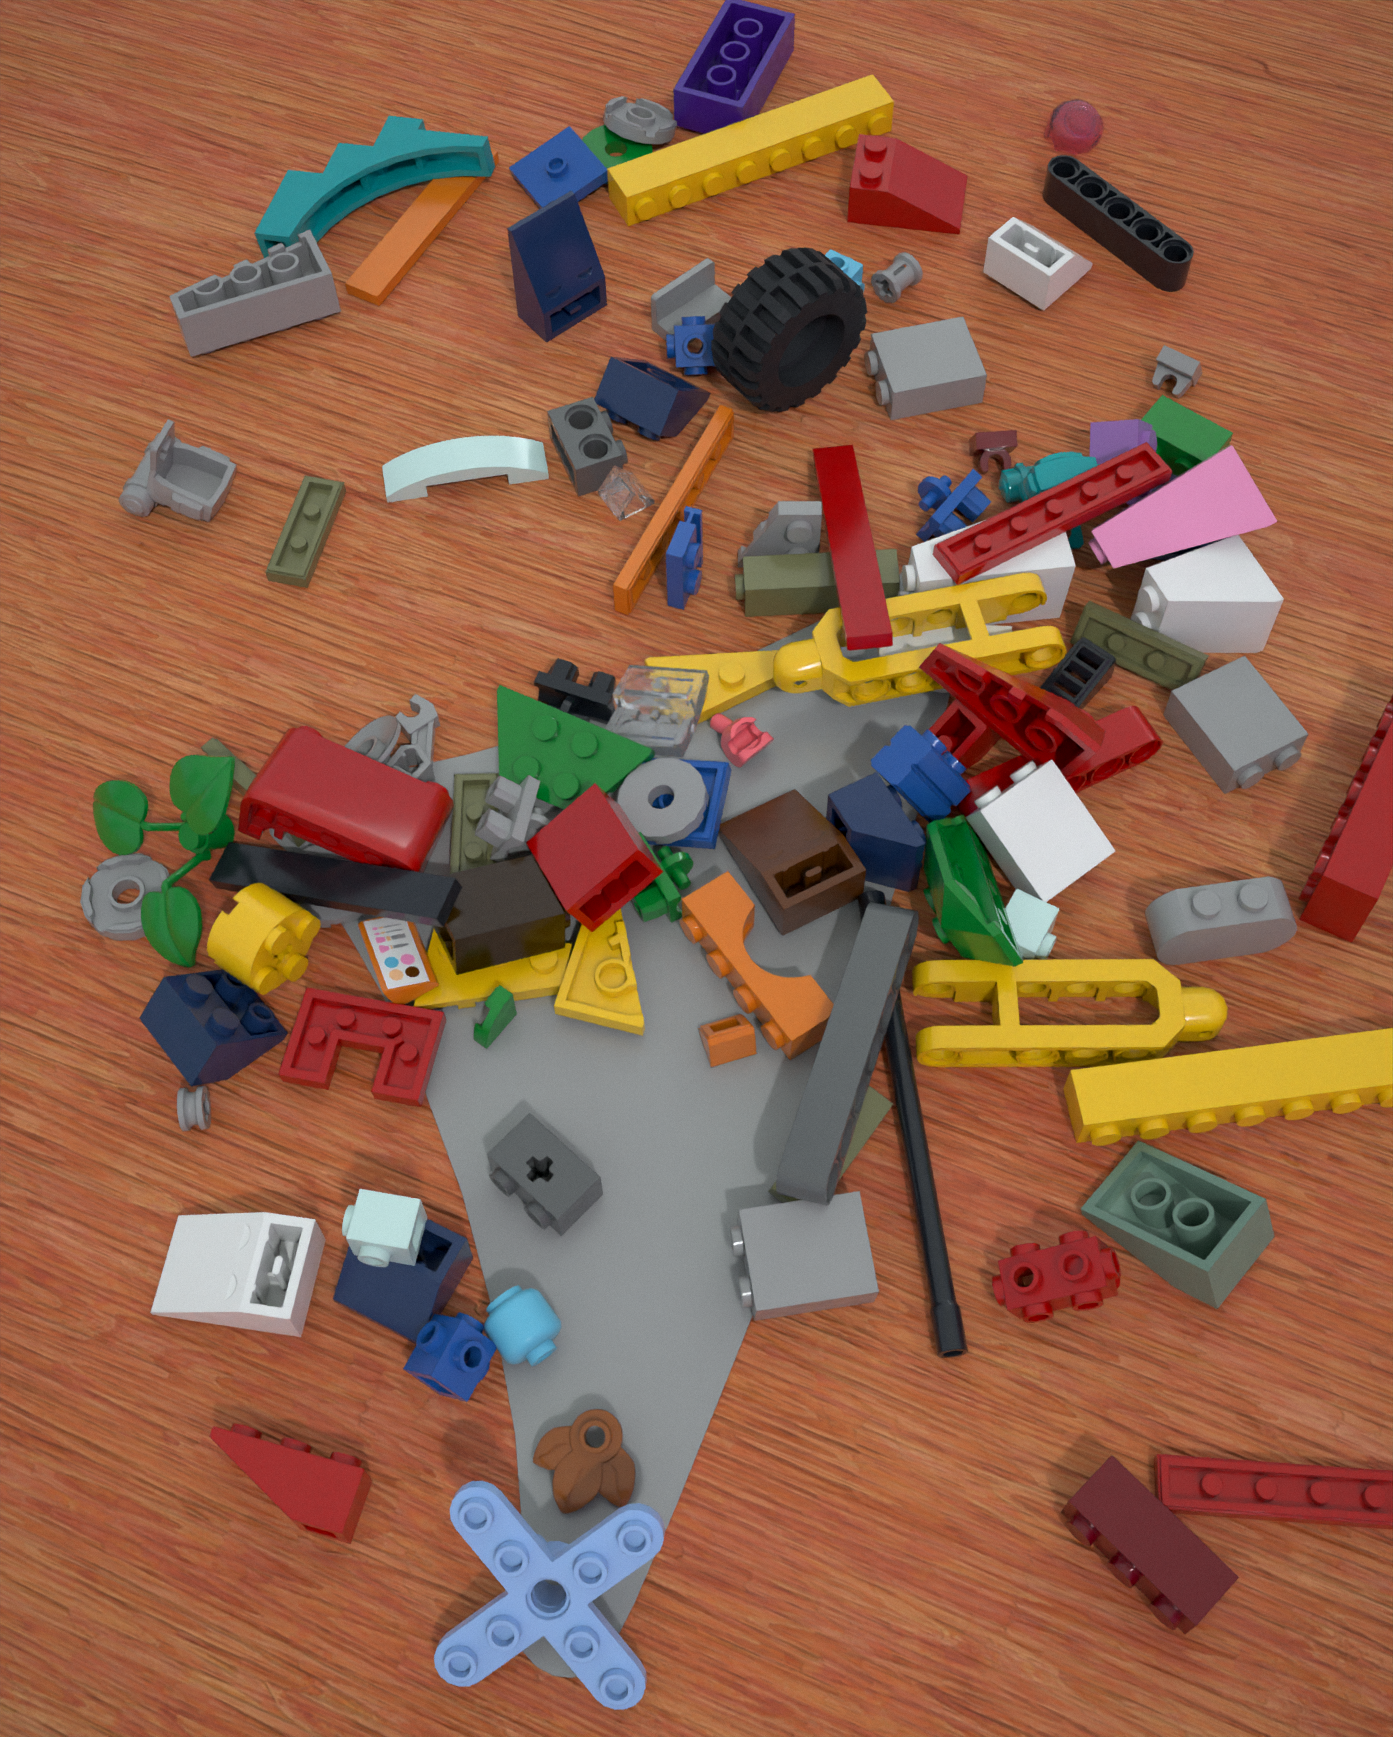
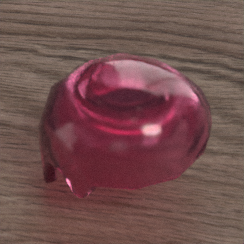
(1074, 127)

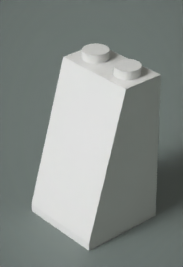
(1049, 560)

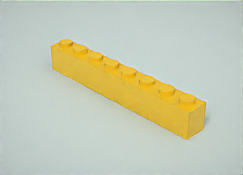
(749, 150)
(1230, 1087)

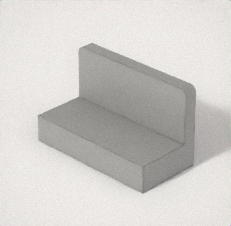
(688, 296)

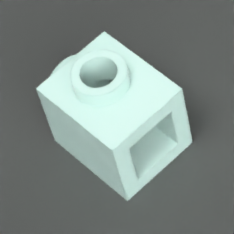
(1032, 925)
(384, 1228)

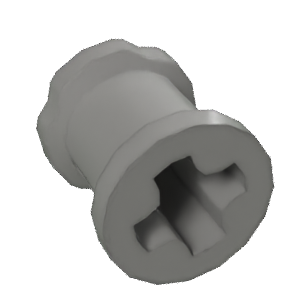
(896, 277)

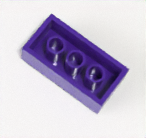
(734, 66)

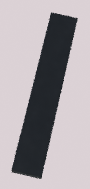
(339, 883)

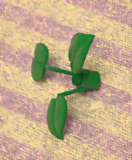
(202, 791)

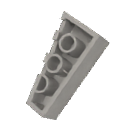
(257, 298)

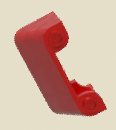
(345, 803)

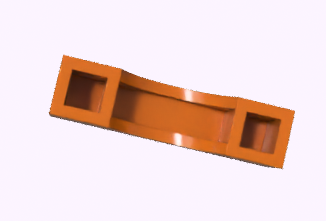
(790, 1009)

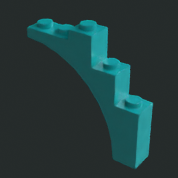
(359, 173)

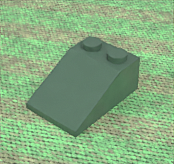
(1182, 1222)

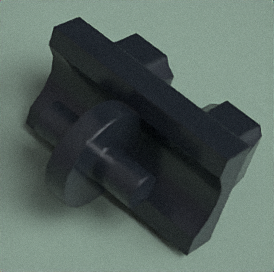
(588, 703)

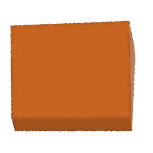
(728, 1039)

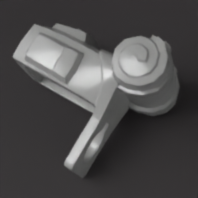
(178, 476)

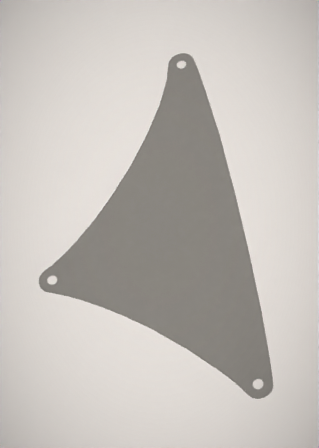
(677, 1143)

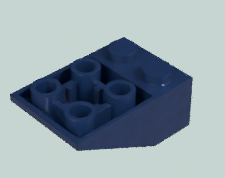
(555, 268)

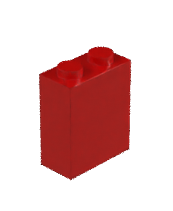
(593, 858)

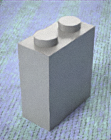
(926, 368)
(1235, 725)
(804, 1257)

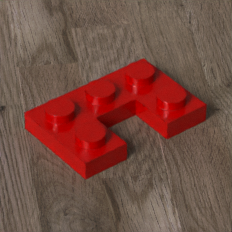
(400, 1032)

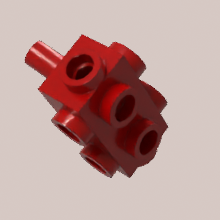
(1067, 1275)

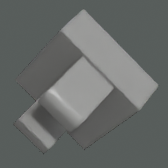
(1177, 367)

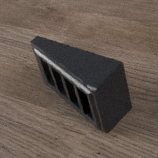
(1088, 663)

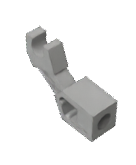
(421, 734)

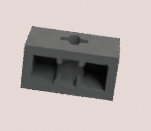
(535, 1150)

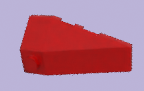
(1024, 715)

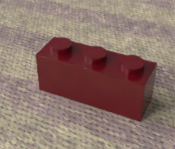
(1148, 1546)

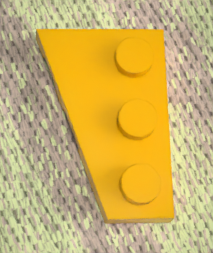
(524, 978)

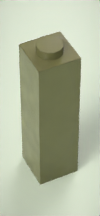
(800, 583)

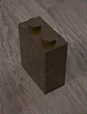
(502, 916)

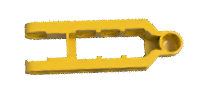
(967, 605)
(1006, 1043)

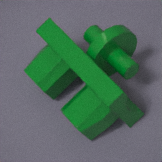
(662, 895)

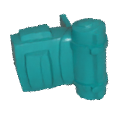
(1026, 482)

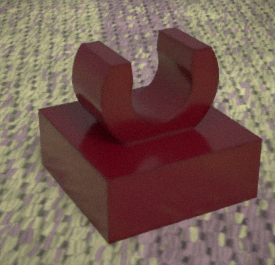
(993, 444)

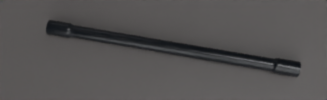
(944, 1309)

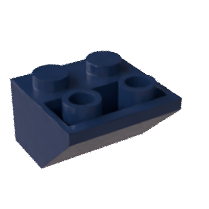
(879, 832)
(210, 1025)
(403, 1294)

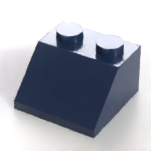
(648, 397)

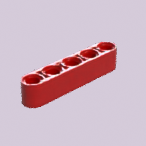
(1126, 743)

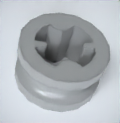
(194, 1108)

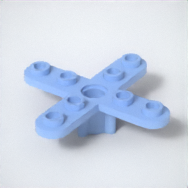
(539, 1609)

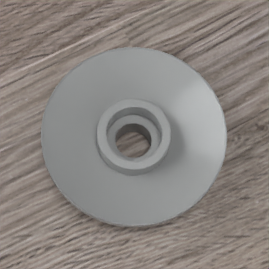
(377, 739)

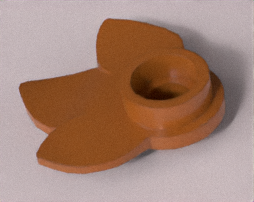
(587, 1469)

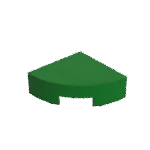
(500, 1015)

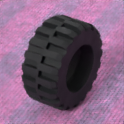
(788, 329)

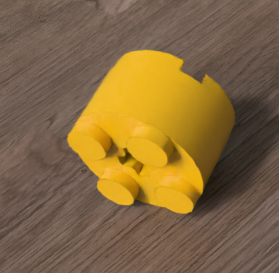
(263, 938)

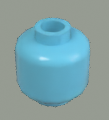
(522, 1326)

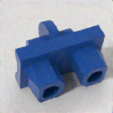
(937, 495)

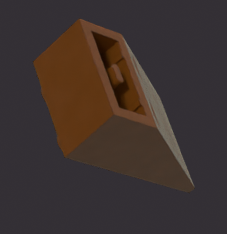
(794, 860)

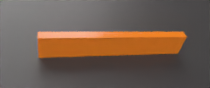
(411, 236)
(683, 493)

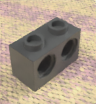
(585, 444)

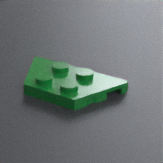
(560, 750)

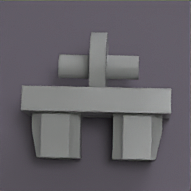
(518, 819)

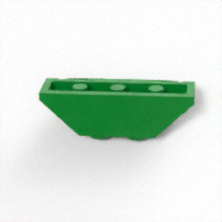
(966, 894)

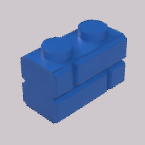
(921, 773)

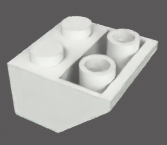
(1032, 263)

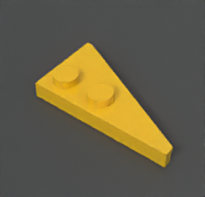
(731, 676)
(601, 979)

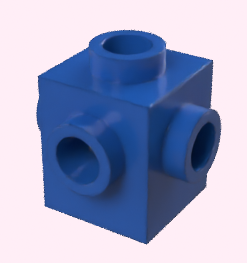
(677, 344)
(451, 1355)

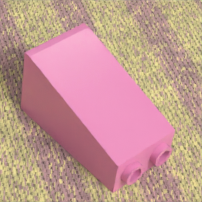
(1191, 510)

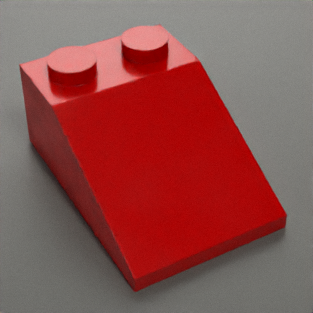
(904, 188)

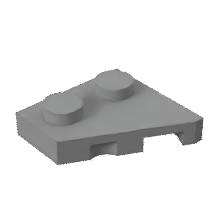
(790, 529)

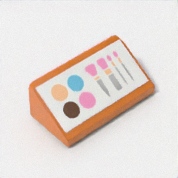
(398, 958)

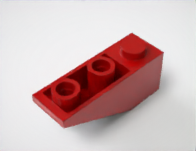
(309, 1489)

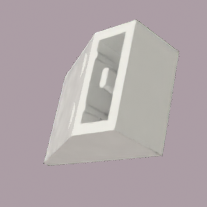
(241, 1271)

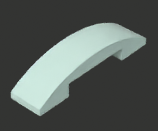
(462, 460)

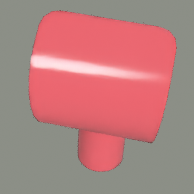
(740, 738)

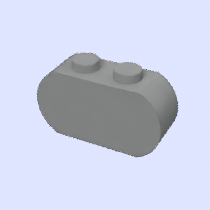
(1220, 920)

